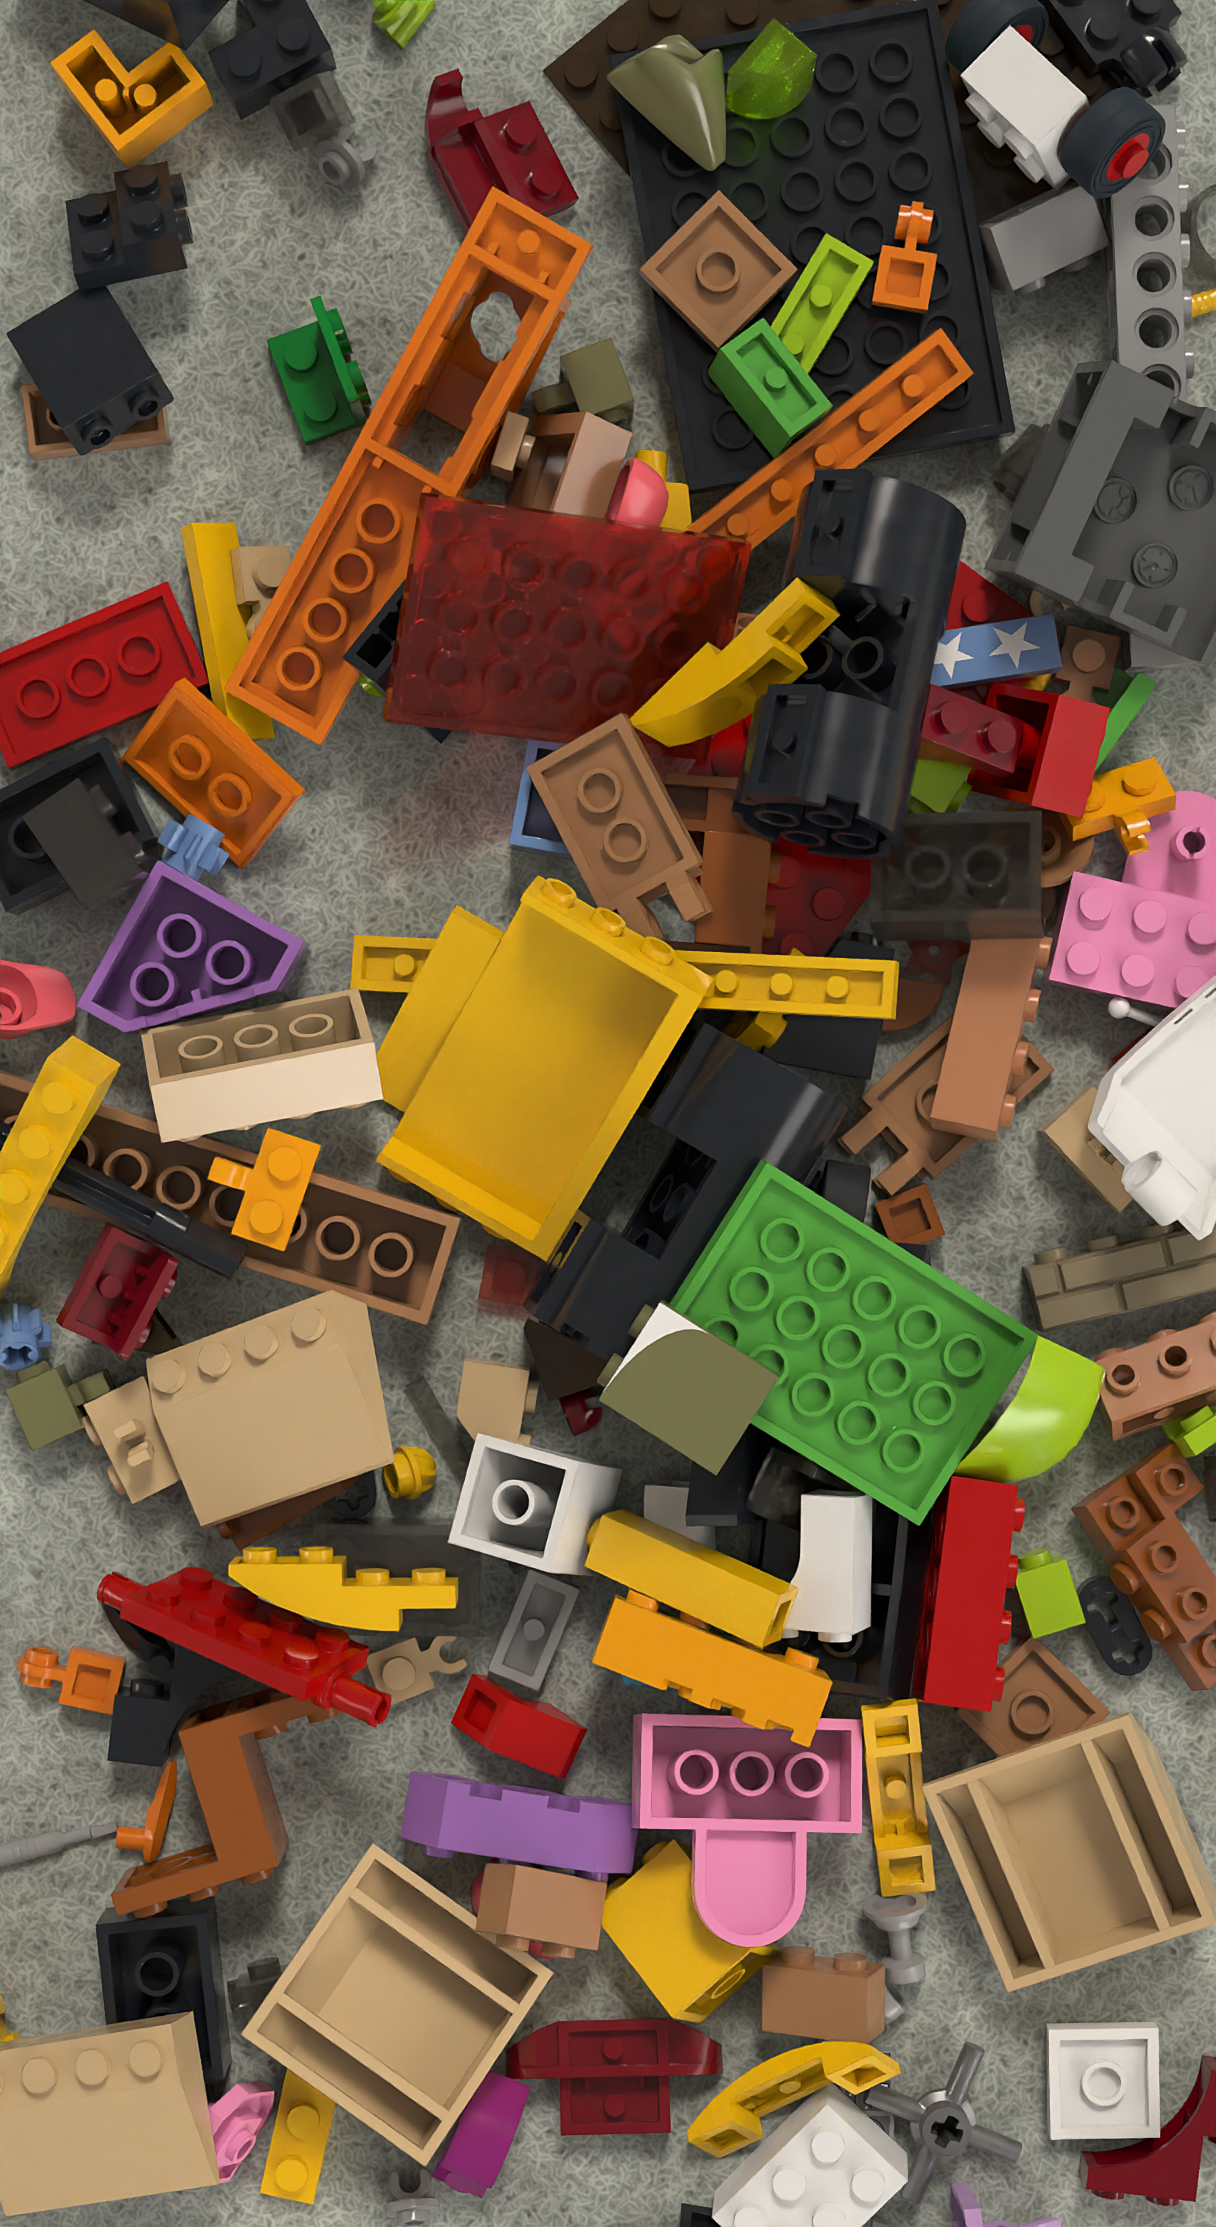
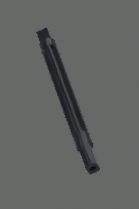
(154, 1219)

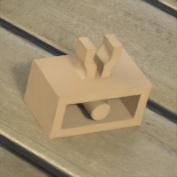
(1084, 1152)
(132, 1439)

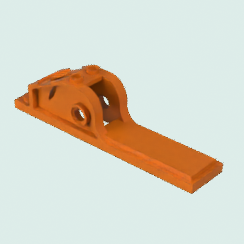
(367, 523)

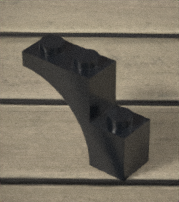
(148, 1716)

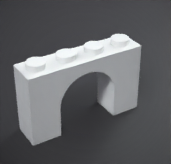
(832, 1563)

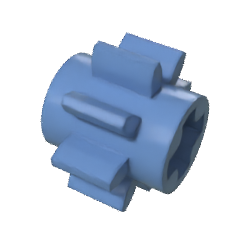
(193, 847)
(22, 1336)

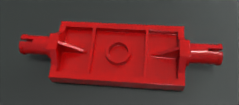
(251, 1638)

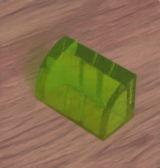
(770, 75)

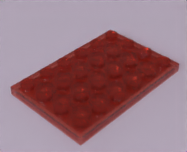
(553, 619)

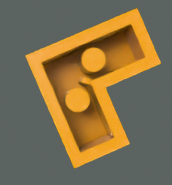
(135, 108)

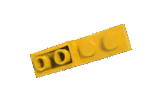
(723, 685)
(319, 1588)

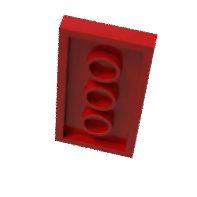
(94, 674)

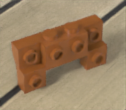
(733, 869)
(1156, 1558)

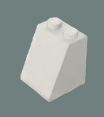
(532, 1504)

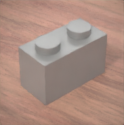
(1042, 237)

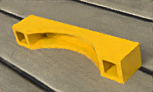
(44, 1136)

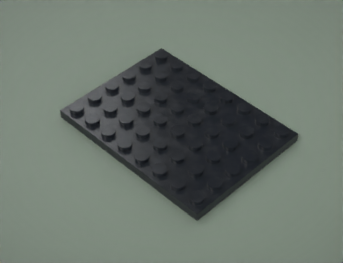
(837, 164)

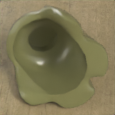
(679, 95)

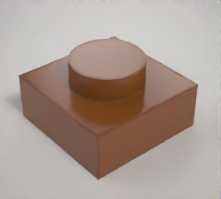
(909, 1216)

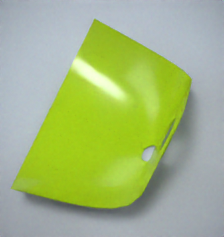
(1042, 1418)

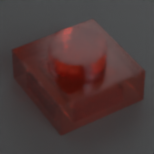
(508, 1275)

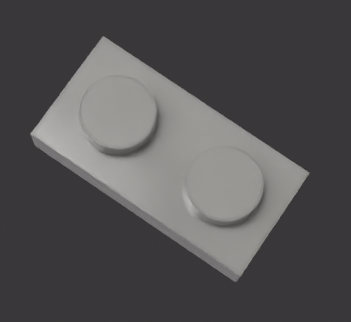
(534, 1628)

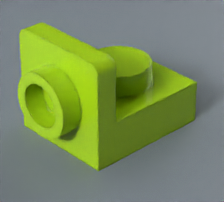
(1192, 1432)

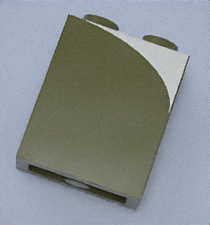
(686, 1385)

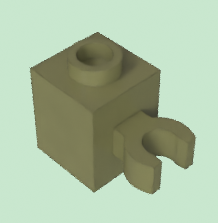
(591, 384)
(51, 1404)

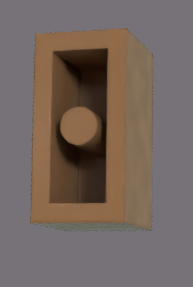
(541, 1908)
(823, 1996)

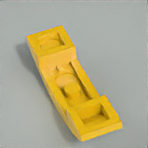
(896, 1797)
(735, 2113)

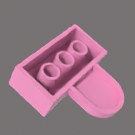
(1155, 926)
(748, 1809)

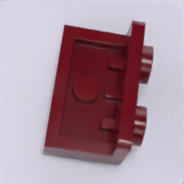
(119, 1290)

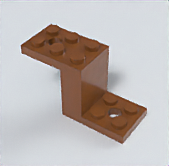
(235, 1801)

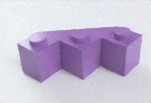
(519, 1825)

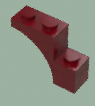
(969, 733)
(1164, 2166)

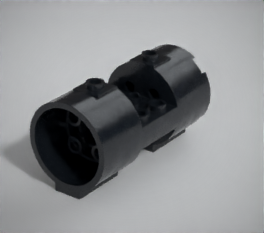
(843, 742)
(727, 1116)

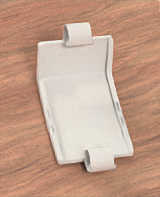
(1161, 1116)

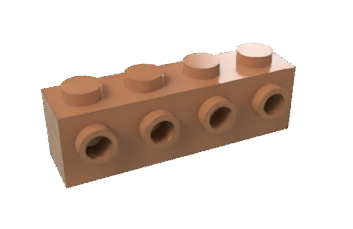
(987, 1034)
(1158, 1379)

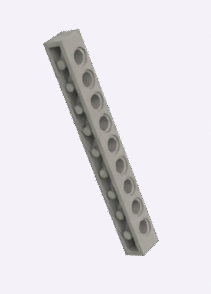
(1167, 309)

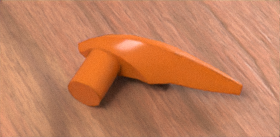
(157, 1819)

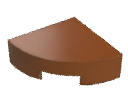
(914, 1003)

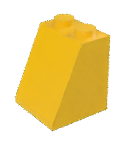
(666, 1941)

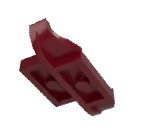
(495, 150)
(614, 2070)

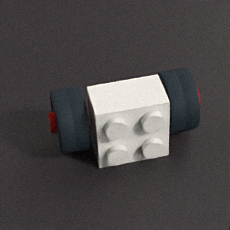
(1040, 110)

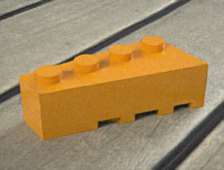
(713, 1667)

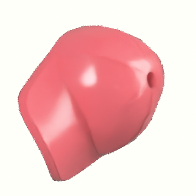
(638, 495)
(35, 996)

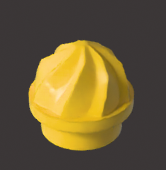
(410, 1473)

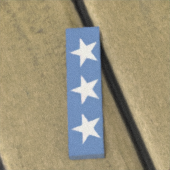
(997, 652)

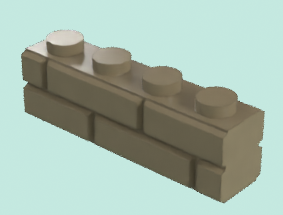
(1119, 1275)

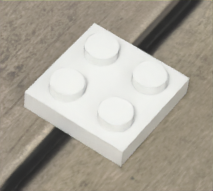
(1102, 2080)

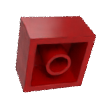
(1054, 752)

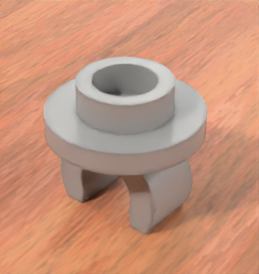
(341, 162)
(414, 2207)

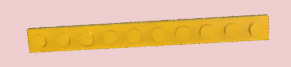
(740, 980)

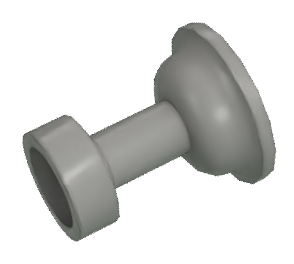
(896, 1916)

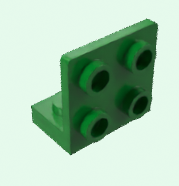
(318, 382)

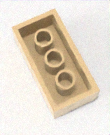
(261, 1065)

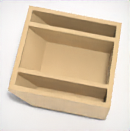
(1073, 1851)
(396, 2004)

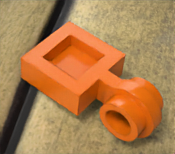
(903, 273)
(87, 1680)

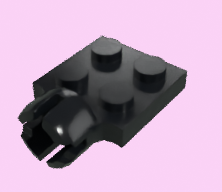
(1122, 37)

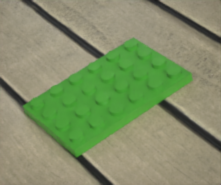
(871, 1346)

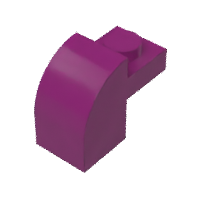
(482, 2135)

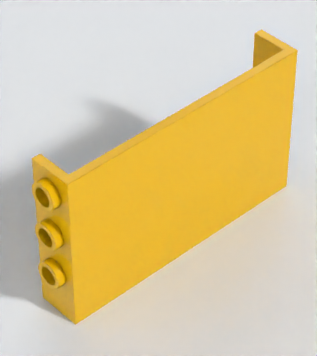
(544, 1067)

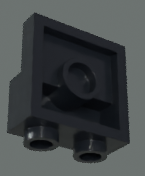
(130, 229)

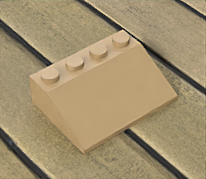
(272, 1407)
(103, 2115)

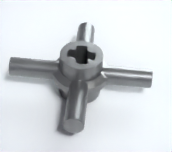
(937, 2106)

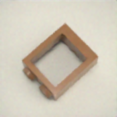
(571, 465)

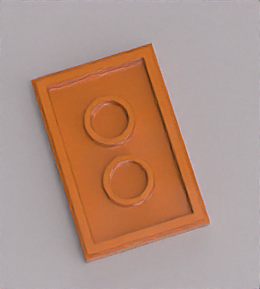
(213, 771)

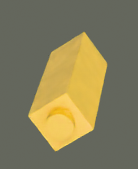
(690, 1577)

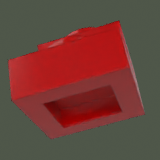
(518, 1728)

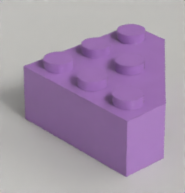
(187, 957)

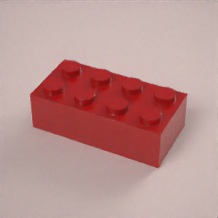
(966, 1594)

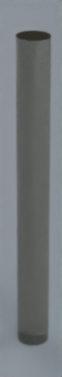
(445, 1435)

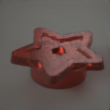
(939, 965)

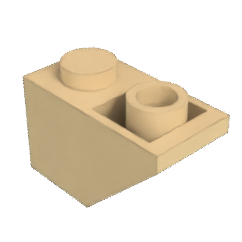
(495, 1399)

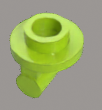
(401, 18)

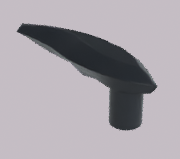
(143, 1643)

